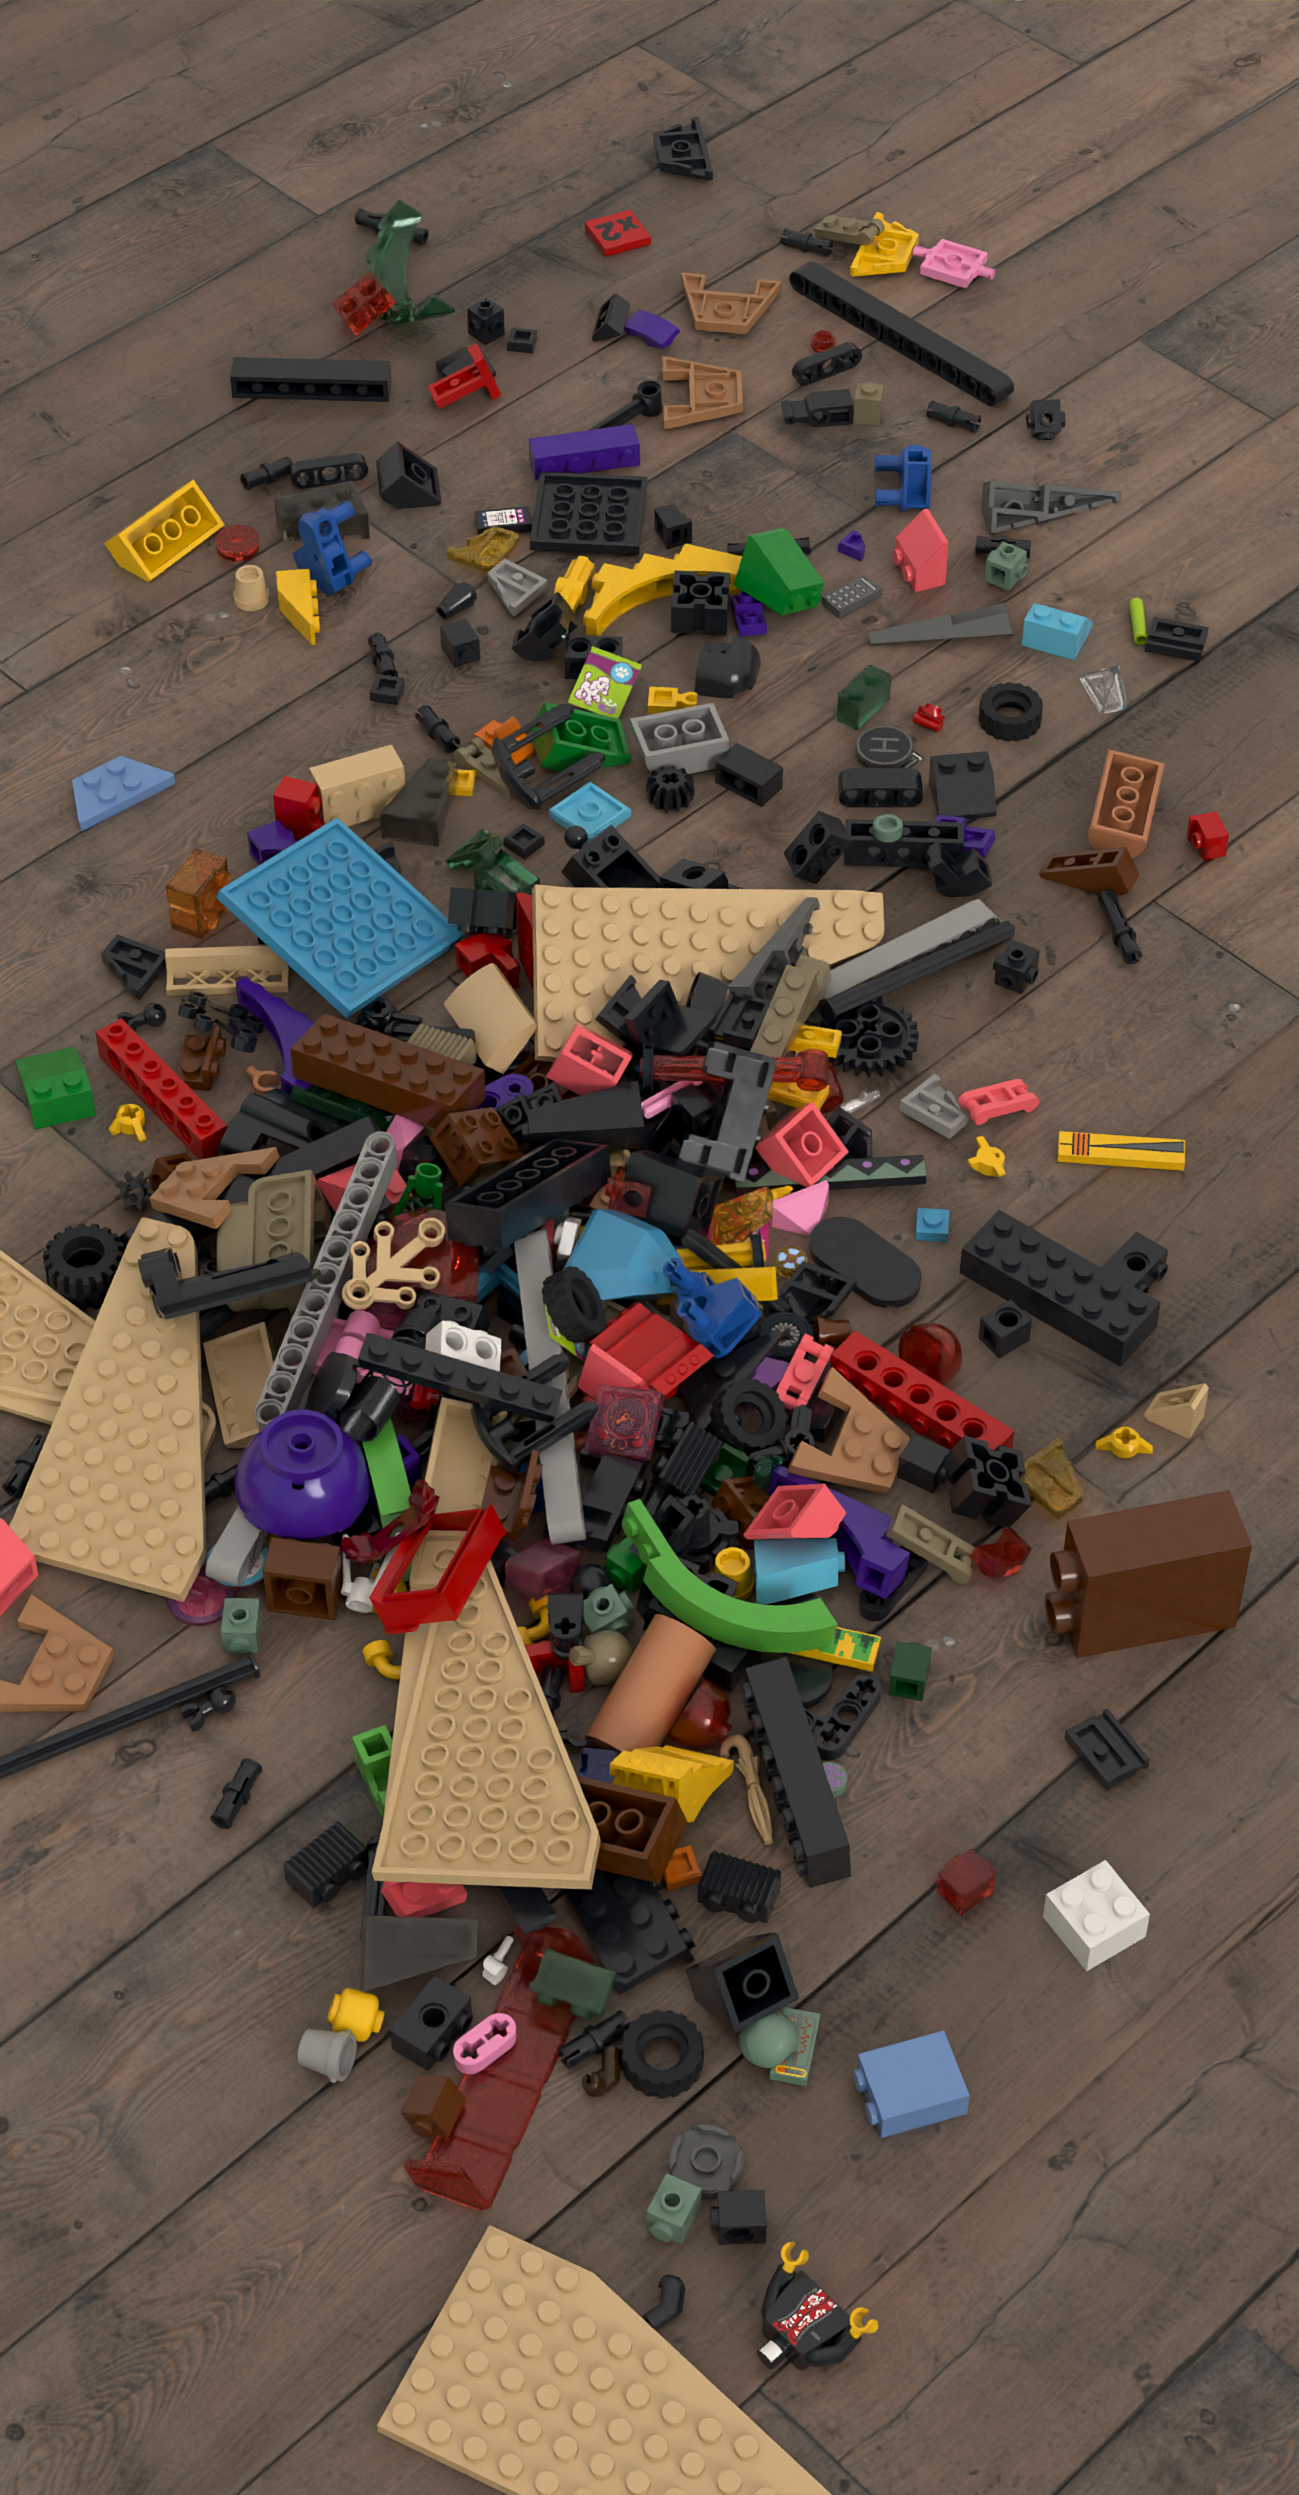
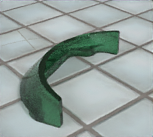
(388, 264)

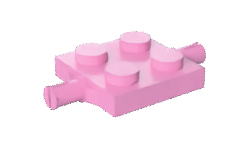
(953, 263)

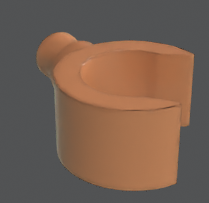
(262, 1078)

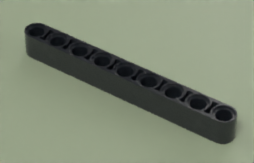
(321, 1156)

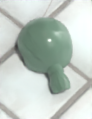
(769, 2040)

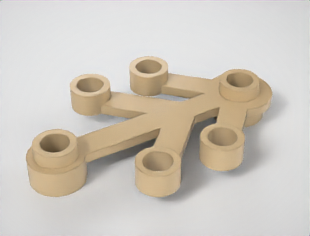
(391, 1268)

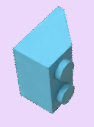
(1055, 631)

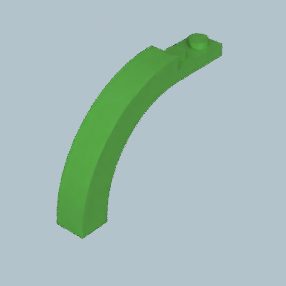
(388, 1478)
(716, 1614)

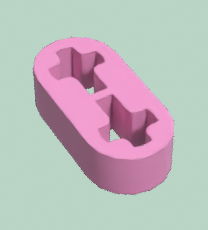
(482, 2040)

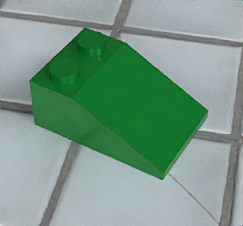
(579, 737)
(55, 1087)

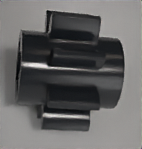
(132, 1199)

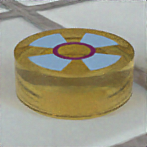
(789, 1259)

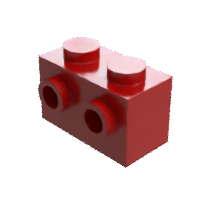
(298, 806)

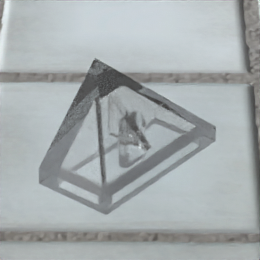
(1105, 689)

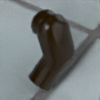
(607, 2077)

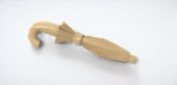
(757, 1799)

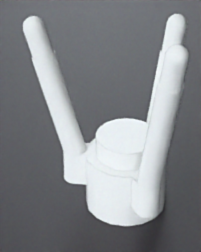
(362, 1587)

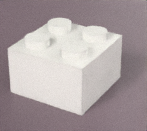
(1096, 1915)

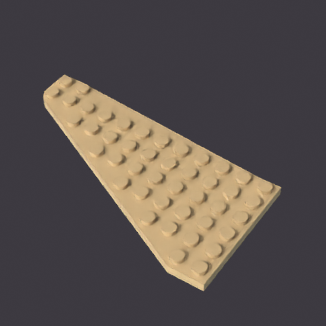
(476, 1755)

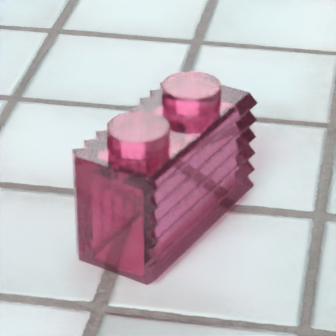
(541, 1569)

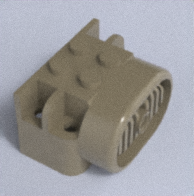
(279, 1218)

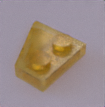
(486, 549)
(738, 1216)
(1052, 1480)

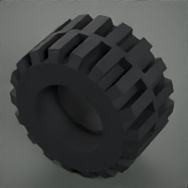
(79, 1248)

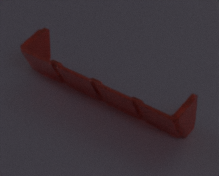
(504, 2094)

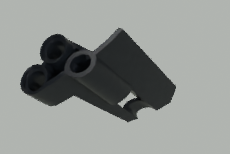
(276, 1118)
(179, 1296)

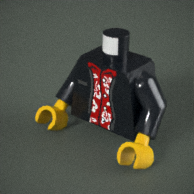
(805, 2321)

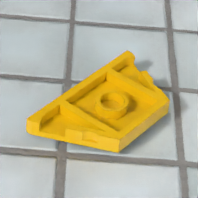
(887, 253)

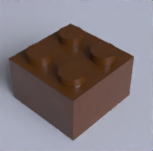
(303, 1578)

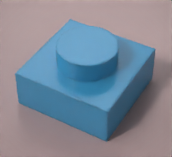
(932, 1225)

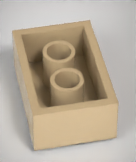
(358, 785)

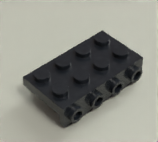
(631, 1927)

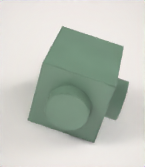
(241, 1625)
(673, 2209)

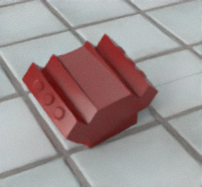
(651, 1348)

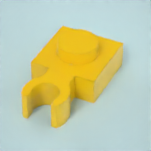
(667, 699)

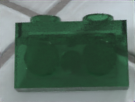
(572, 1984)

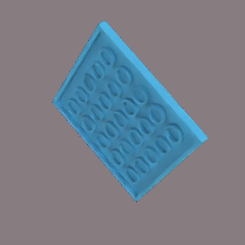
(340, 917)

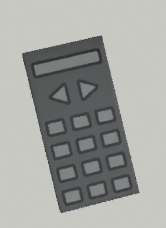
(851, 596)

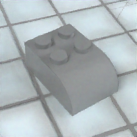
(682, 738)

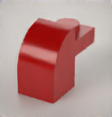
(485, 949)

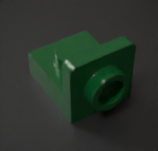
(731, 1464)

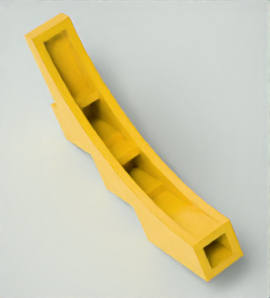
(623, 588)

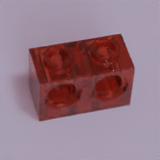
(363, 303)

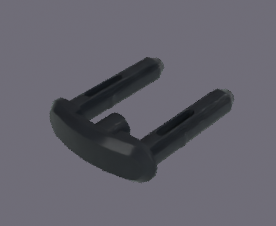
(515, 775)
(496, 1435)

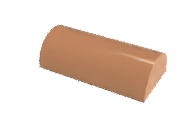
(1125, 803)
(651, 1687)

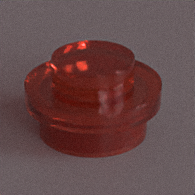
(822, 341)

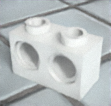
(465, 1344)

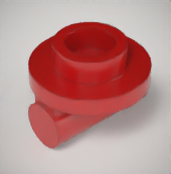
(929, 717)
(424, 1397)

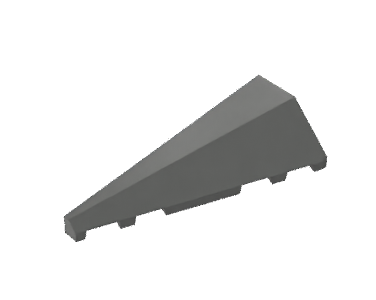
(1017, 505)
(971, 624)
(766, 968)

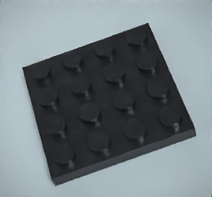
(589, 513)

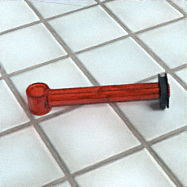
(806, 1070)

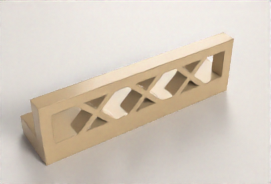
(227, 965)

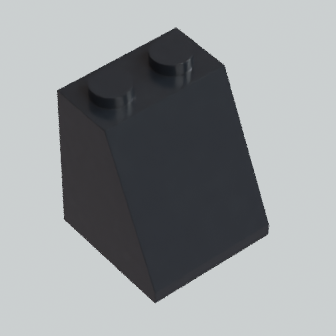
(680, 1194)
(744, 1981)

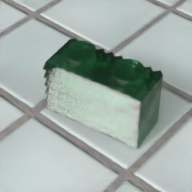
(863, 697)

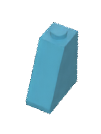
(795, 1567)

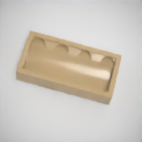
(495, 1014)
(238, 1373)
(458, 1458)

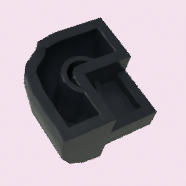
(546, 629)
(726, 668)

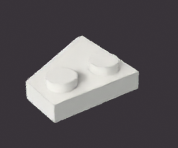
(566, 1238)

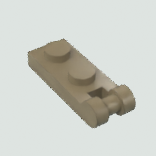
(849, 229)
(484, 765)
(932, 1543)

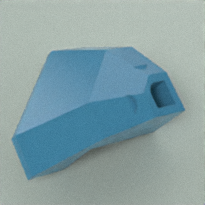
(624, 1257)

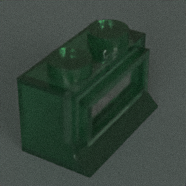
(505, 874)

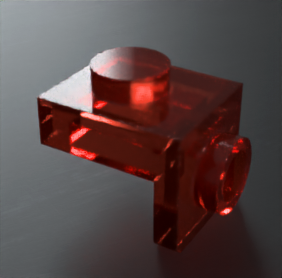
(1002, 1557)

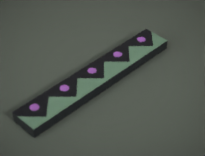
(845, 1174)

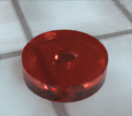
(237, 543)

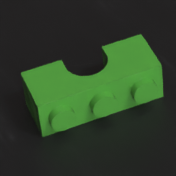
(372, 1758)

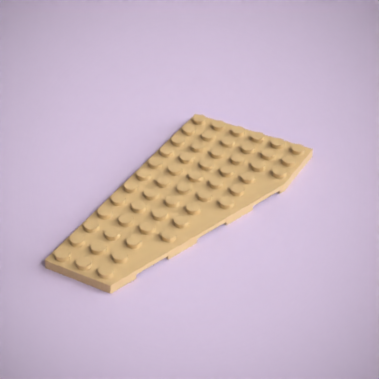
(567, 2391)

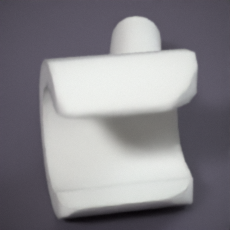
(493, 1968)

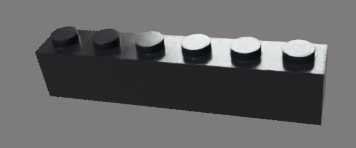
(311, 379)

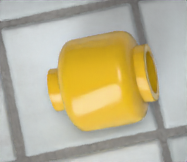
(356, 2012)

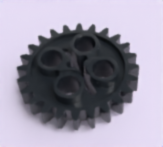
(874, 1037)

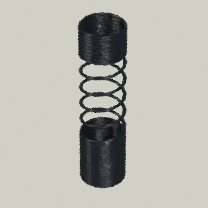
(377, 1397)

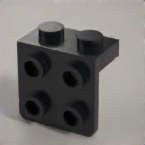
(665, 1024)

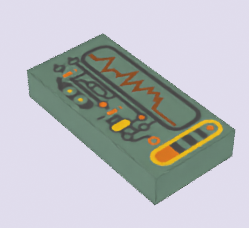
(797, 2065)

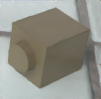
(868, 404)

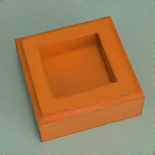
(682, 1869)

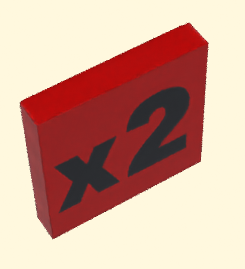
(617, 233)

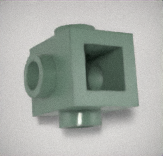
(1006, 566)
(608, 1610)

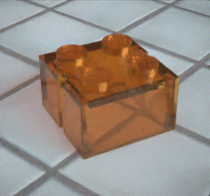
(194, 893)

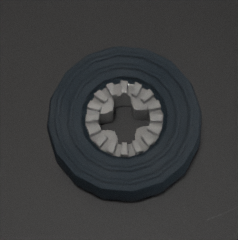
(790, 1326)

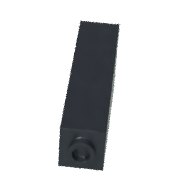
(600, 1117)

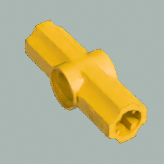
(575, 582)

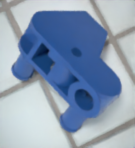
(915, 471)
(324, 549)
(713, 1312)

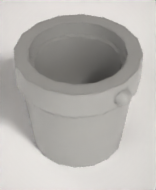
(328, 2052)

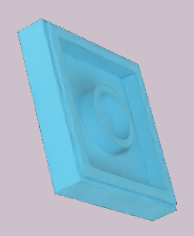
(591, 810)

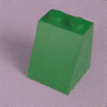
(778, 573)

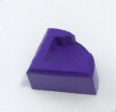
(852, 545)

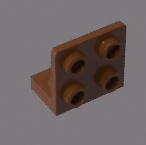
(472, 1142)
(513, 1494)

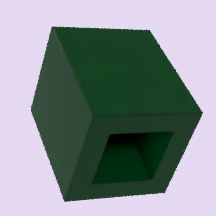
(910, 1670)

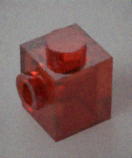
(966, 1881)

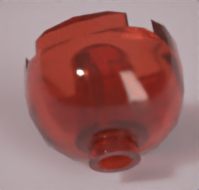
(932, 1351)
(703, 1719)

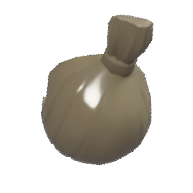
(603, 1656)

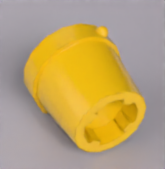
(736, 1565)

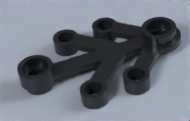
(205, 1013)

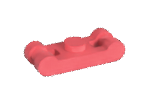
(998, 1100)
(802, 1374)

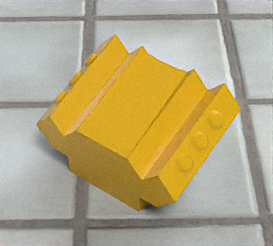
(672, 1773)

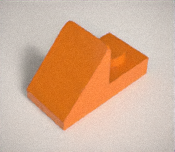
(497, 730)

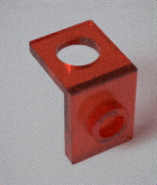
(617, 1187)

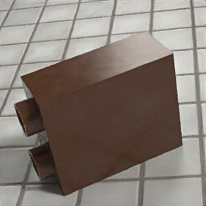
(1149, 1574)

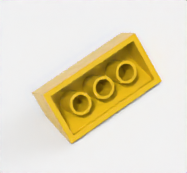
(165, 532)

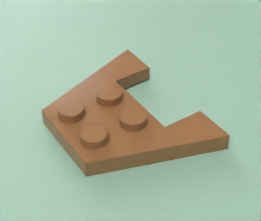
(725, 310)
(712, 392)
(196, 1184)
(864, 1449)
(64, 1668)

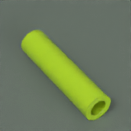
(1138, 621)

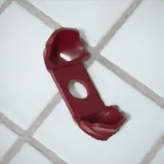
(369, 1549)

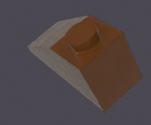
(1093, 870)

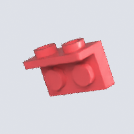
(422, 1899)

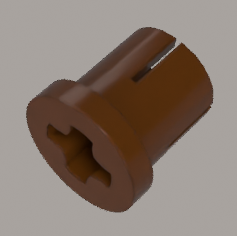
(831, 1331)

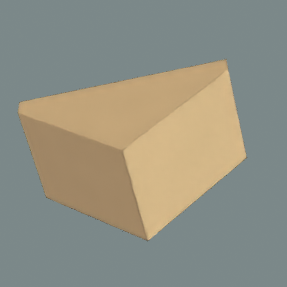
(1179, 1409)

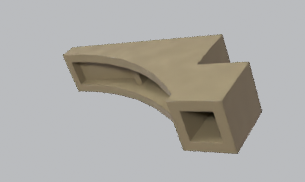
(792, 1003)

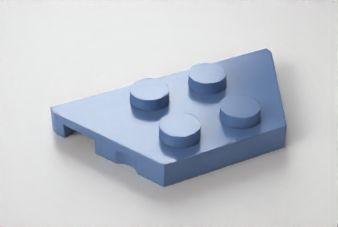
(116, 788)

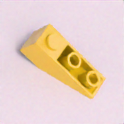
(296, 601)

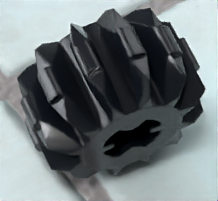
(670, 789)

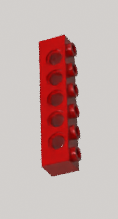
(161, 1089)
(915, 1396)

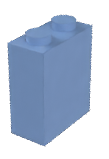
(911, 2084)

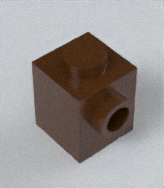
(433, 2105)

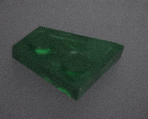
(478, 848)

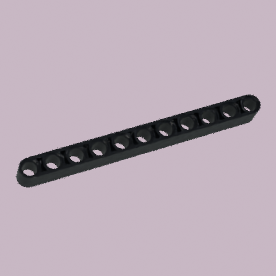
(902, 333)

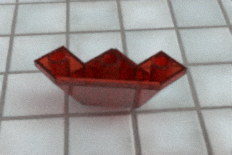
(452, 1259)

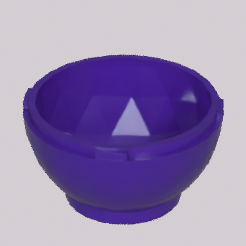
(305, 1451)

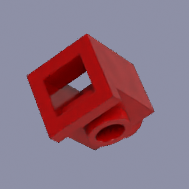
(1208, 835)

